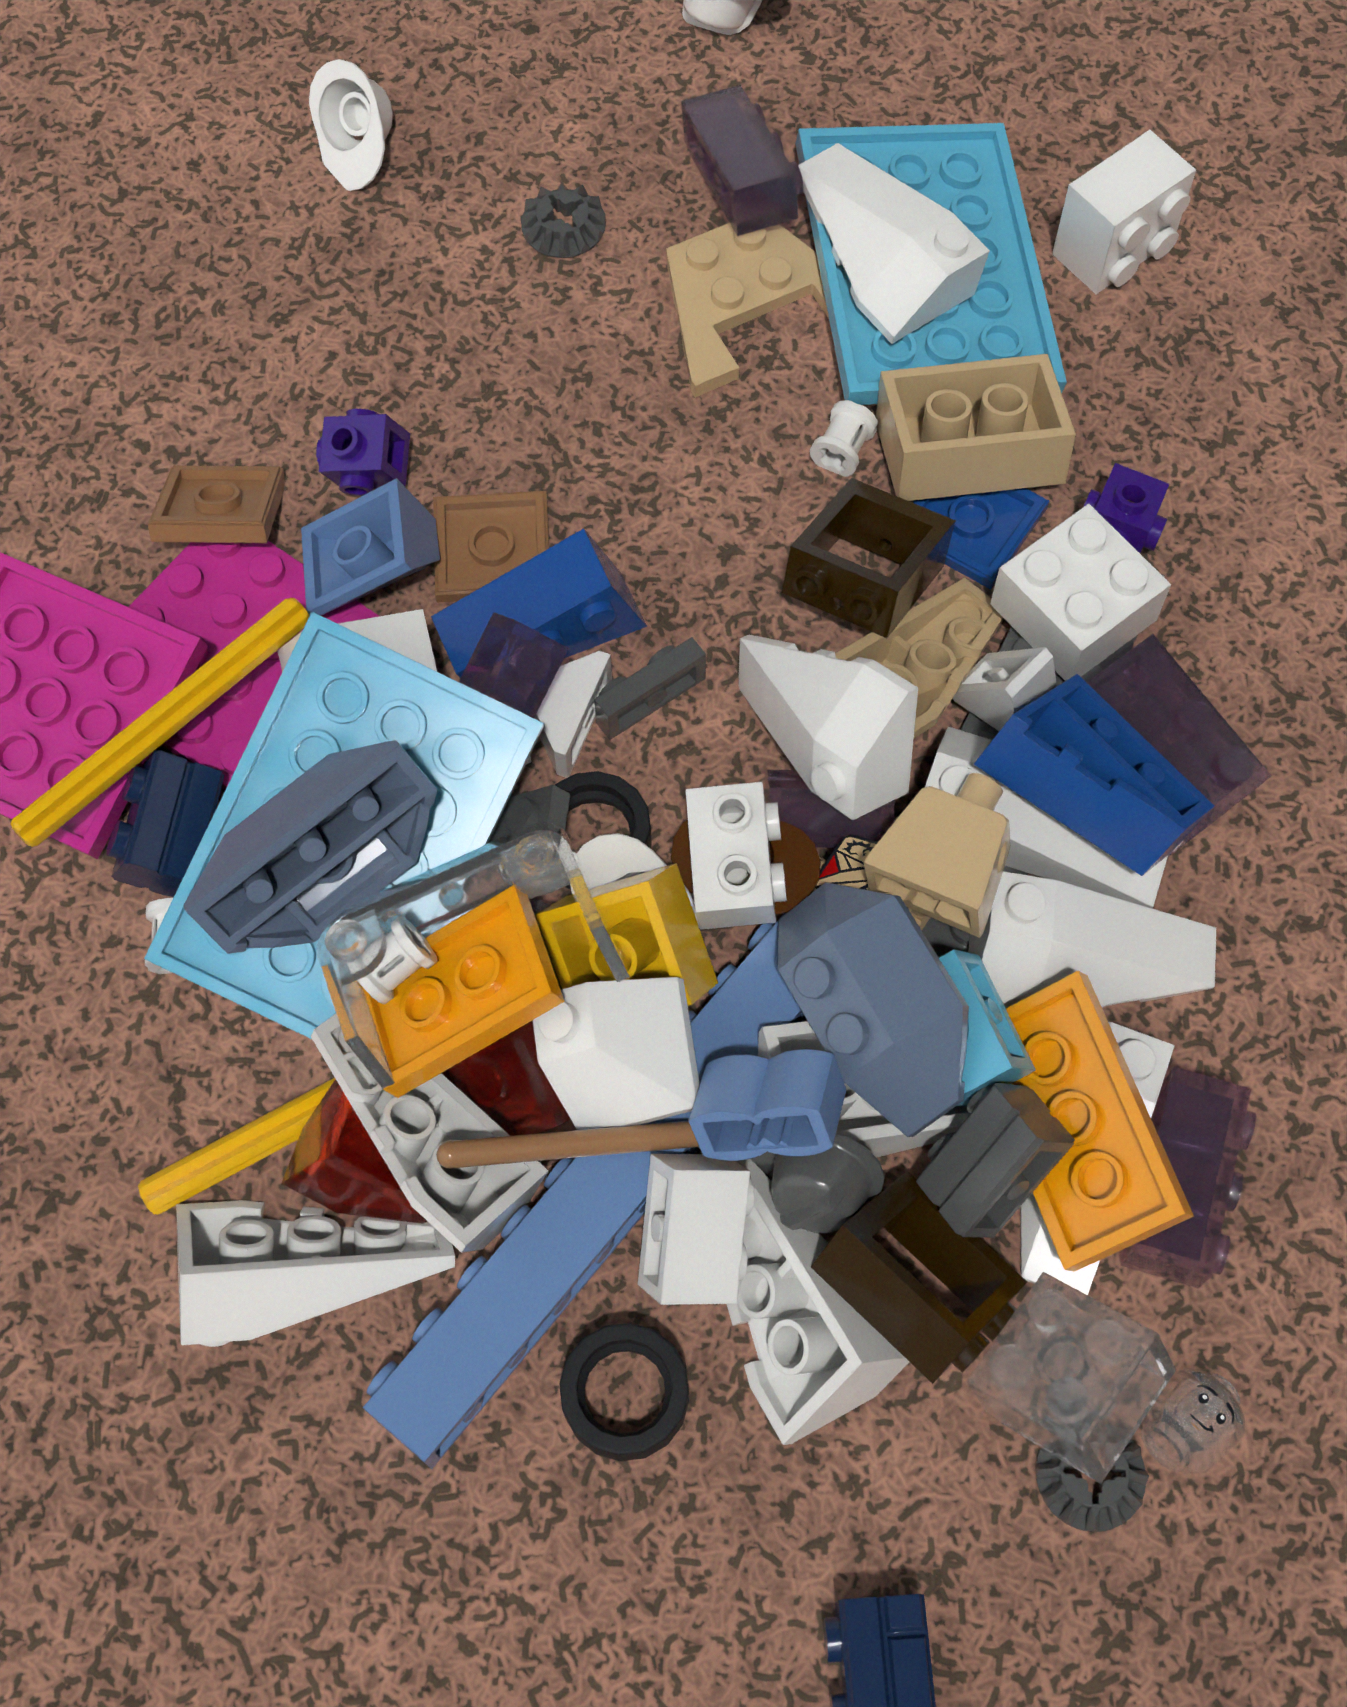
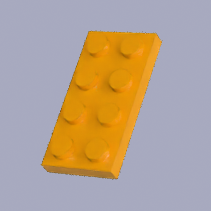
(1116, 1175)

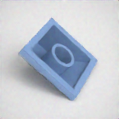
(366, 547)

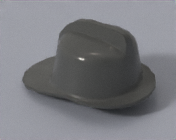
(822, 1188)

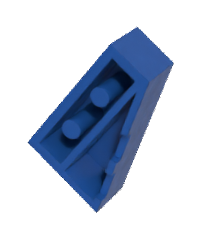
(562, 593)
(1095, 775)

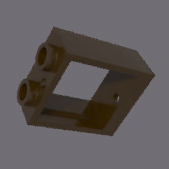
(883, 526)
(898, 1302)

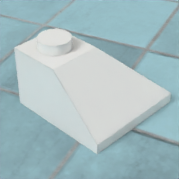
(620, 1052)

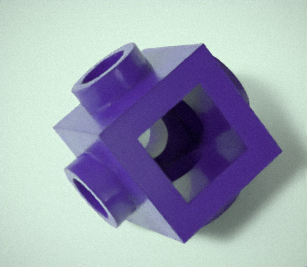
(362, 451)
(1136, 520)

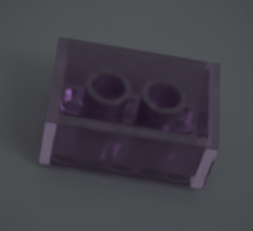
(1181, 725)

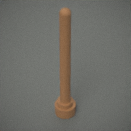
(566, 1144)

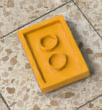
(483, 987)

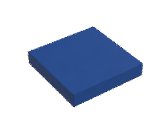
(987, 529)

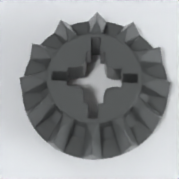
(555, 236)
(1072, 1502)

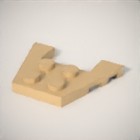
(729, 281)

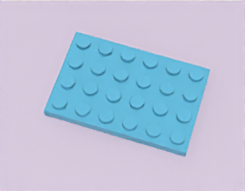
(974, 178)
(328, 700)

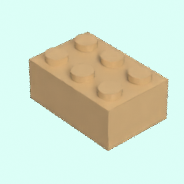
(974, 427)

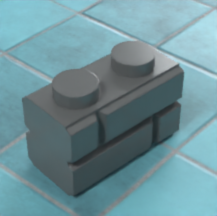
(993, 1159)

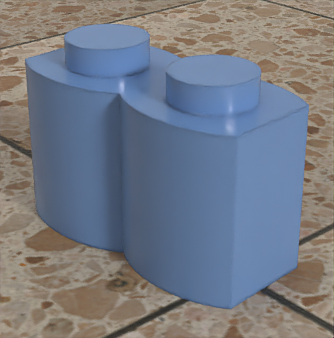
(768, 1105)

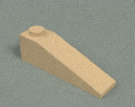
(934, 646)

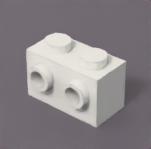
(732, 855)
(694, 1229)

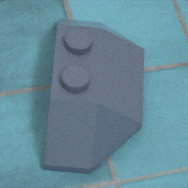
(315, 849)
(877, 1001)

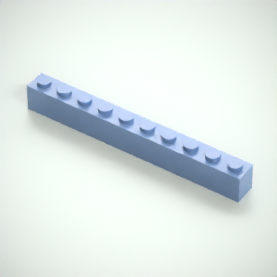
(558, 1243)

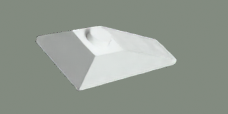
(895, 244)
(1037, 839)

